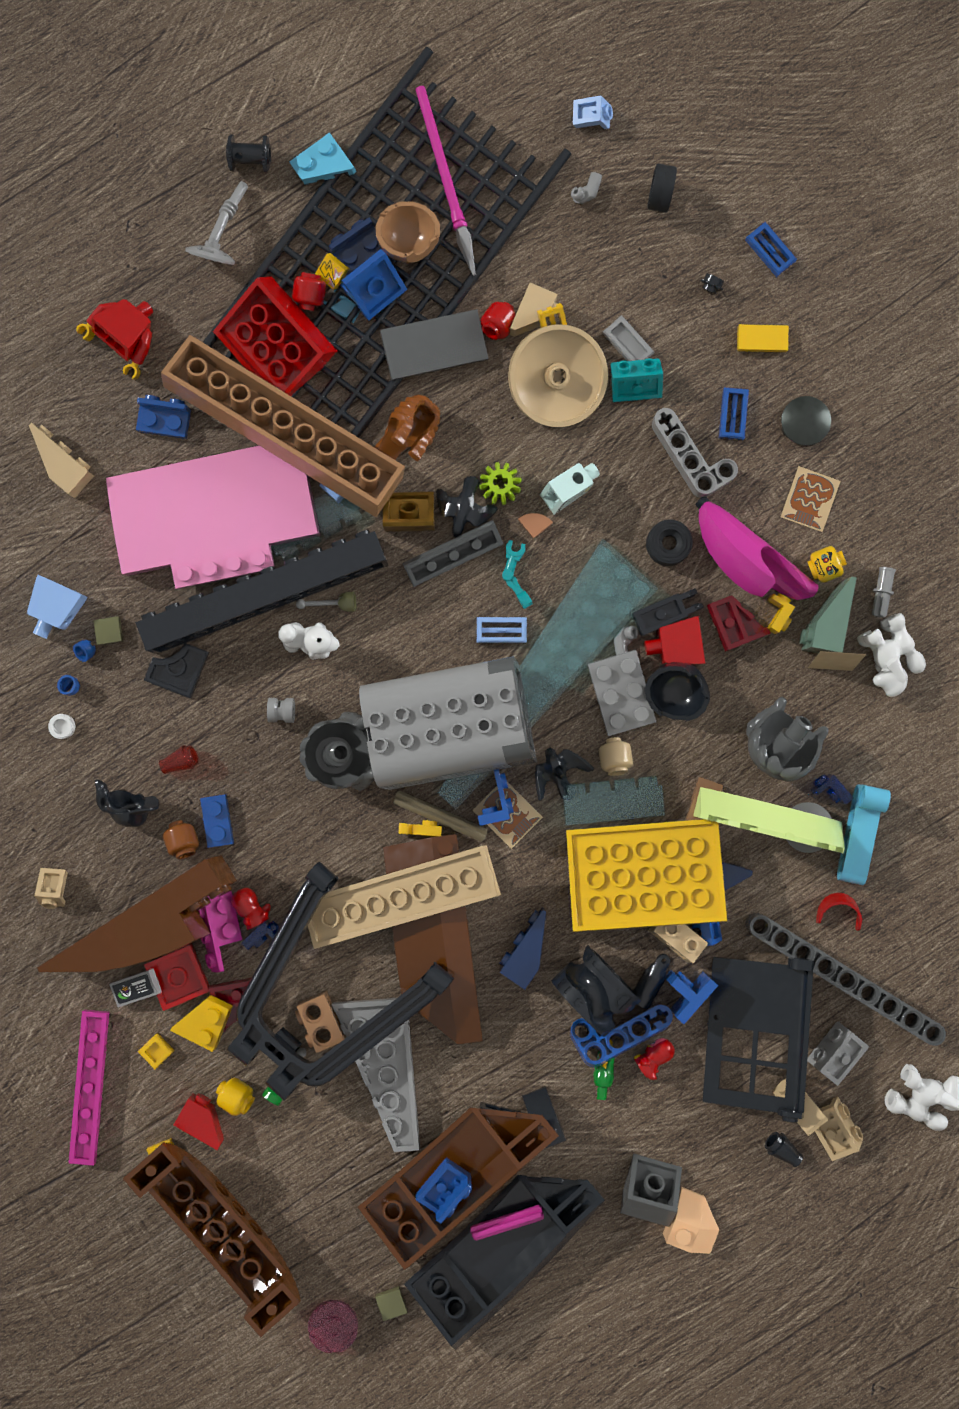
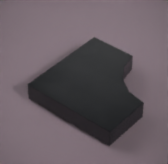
(178, 672)

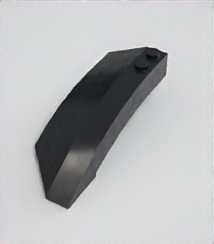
(477, 1278)

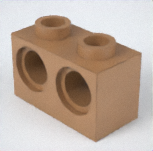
(327, 1020)

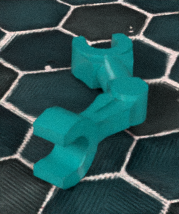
(508, 574)

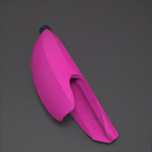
(749, 558)

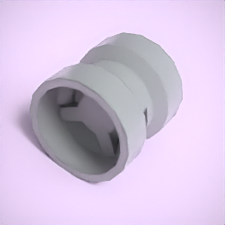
(281, 710)

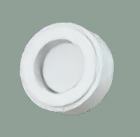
(61, 726)

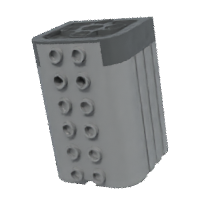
(447, 724)

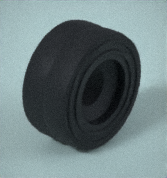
(662, 188)
(679, 533)

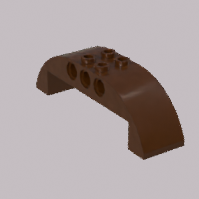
(220, 1231)

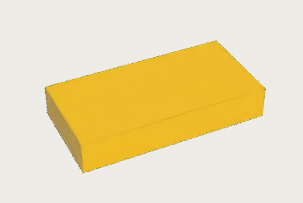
(762, 338)

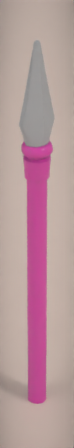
(460, 225)

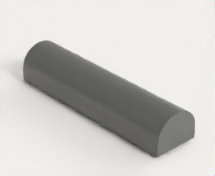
(453, 553)

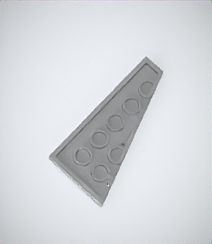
(386, 1072)

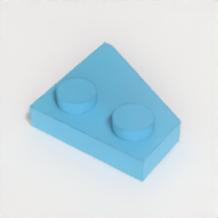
(322, 161)

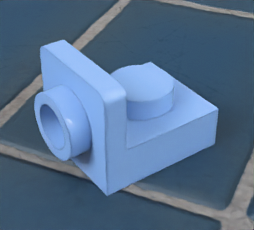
(592, 112)

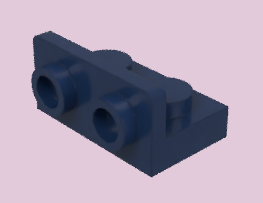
(356, 244)

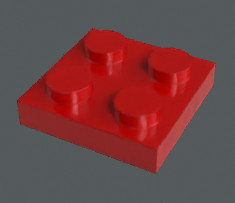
(179, 977)

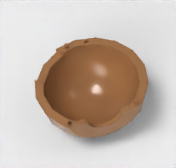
(407, 231)

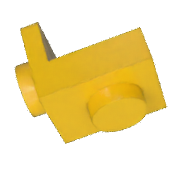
(781, 619)

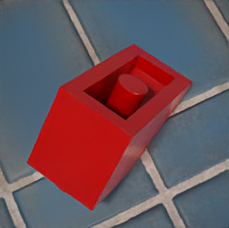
(200, 1120)

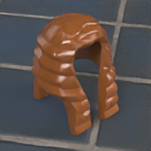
(412, 426)

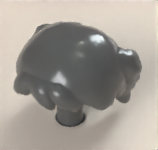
(784, 745)
(338, 753)

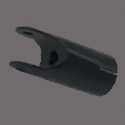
(652, 981)

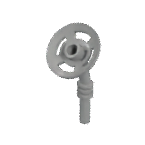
(212, 247)

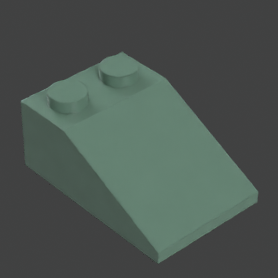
(829, 625)

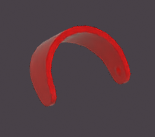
(837, 899)

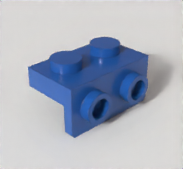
(445, 1189)

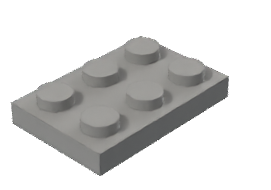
(621, 692)

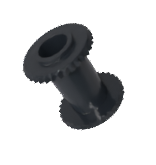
(250, 153)

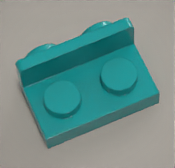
(636, 380)

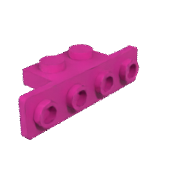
(224, 928)

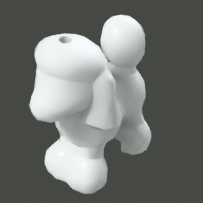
(313, 640)
(887, 654)
(924, 1094)

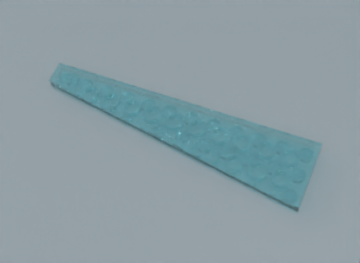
(577, 632)

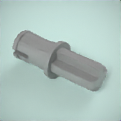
(883, 591)

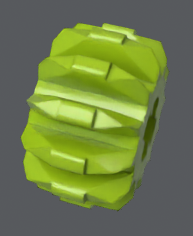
(494, 489)

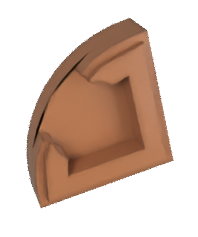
(535, 523)

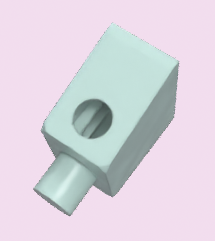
(569, 486)

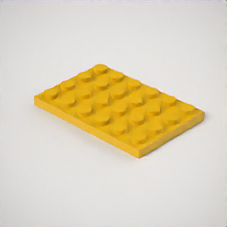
(646, 875)

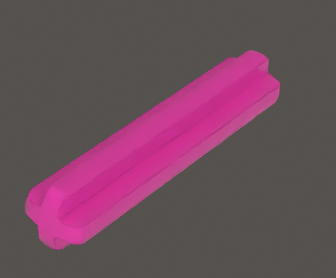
(507, 1222)

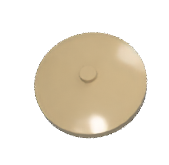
(558, 375)

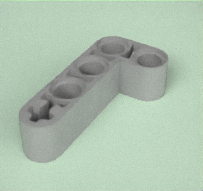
(690, 451)

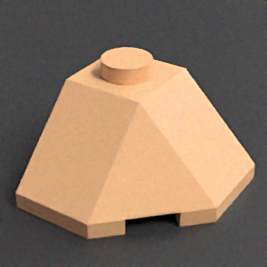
(693, 1225)

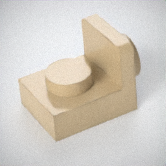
(51, 887)

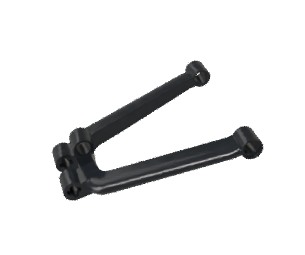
(283, 1045)

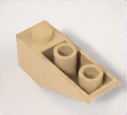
(61, 467)

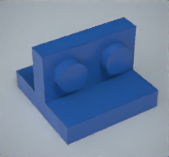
(374, 284)
(692, 993)

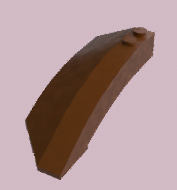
(437, 939)
(481, 1141)

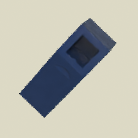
(525, 958)

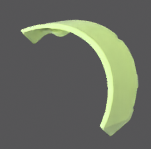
(770, 819)

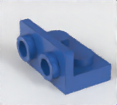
(163, 417)

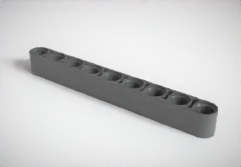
(854, 986)

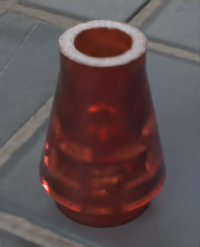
(181, 759)

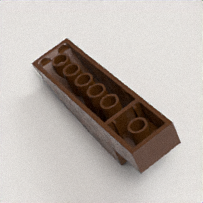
(152, 926)

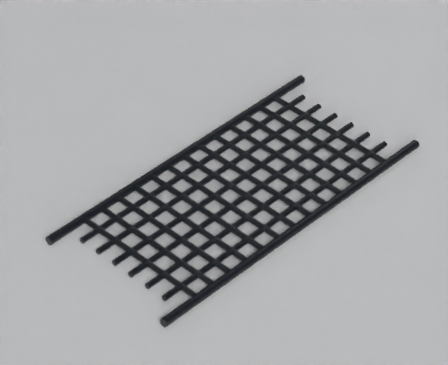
(463, 288)

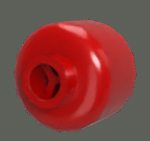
(309, 291)
(498, 320)

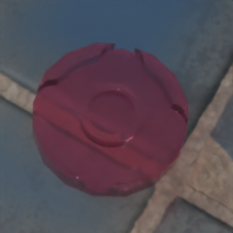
(333, 1326)

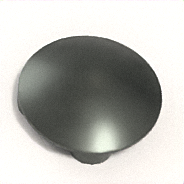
(806, 420)

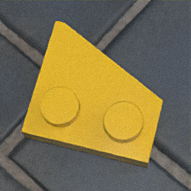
(205, 1023)

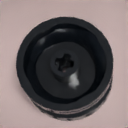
(595, 991)

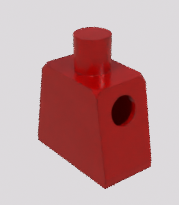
(678, 643)

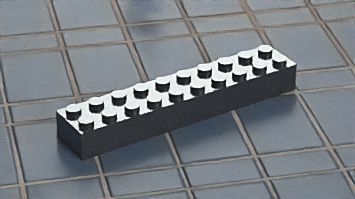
(261, 593)

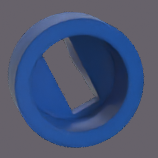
(84, 650)
(66, 682)

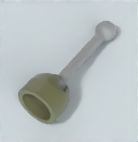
(346, 602)

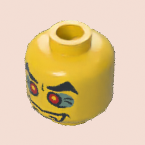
(826, 564)

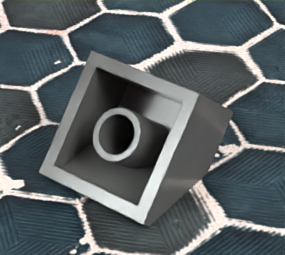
(651, 1190)

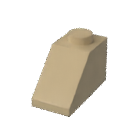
(533, 300)
(813, 1115)

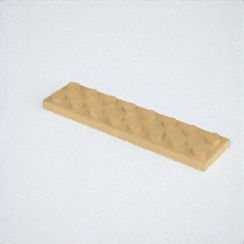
(404, 896)

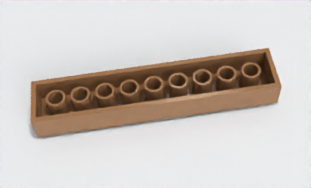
(282, 425)

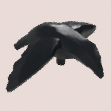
(463, 507)
(556, 768)

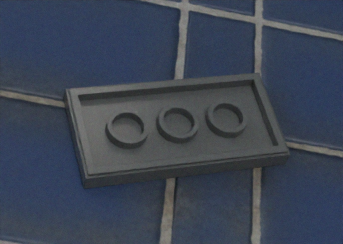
(434, 344)

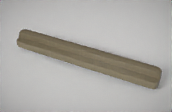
(441, 816)

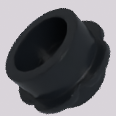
(712, 283)

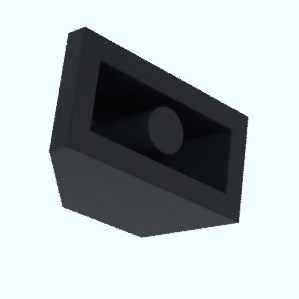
(540, 1103)

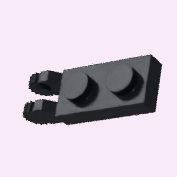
(664, 612)

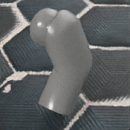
(589, 192)
(624, 638)

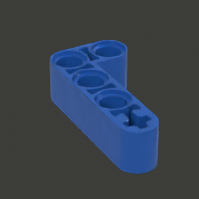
(623, 1031)

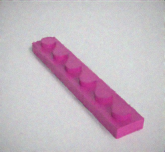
(89, 1087)

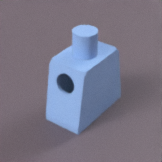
(53, 605)

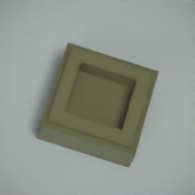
(108, 630)
(391, 1303)

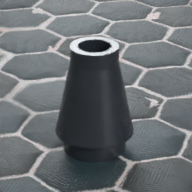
(781, 1148)

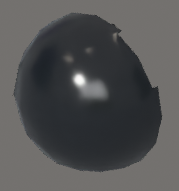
(677, 691)

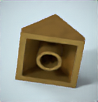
(409, 512)

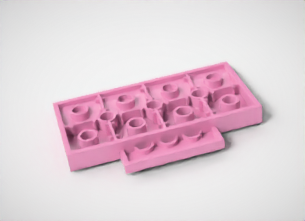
(210, 515)

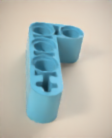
(861, 832)

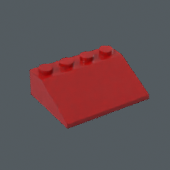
(274, 337)

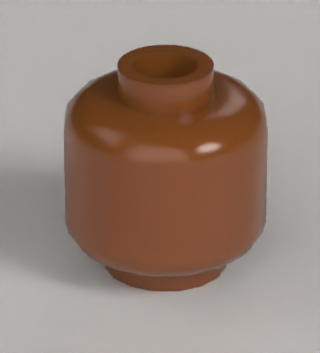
(181, 840)

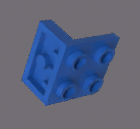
(492, 814)

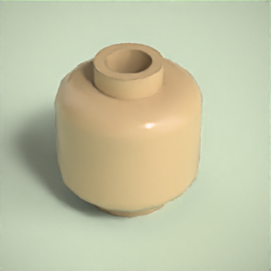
(616, 757)

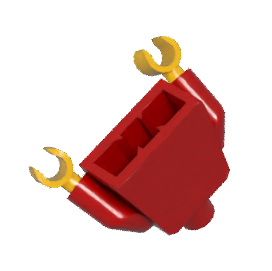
(123, 329)

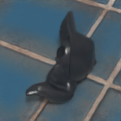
(123, 806)

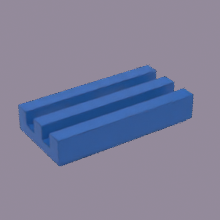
(769, 248)
(731, 434)

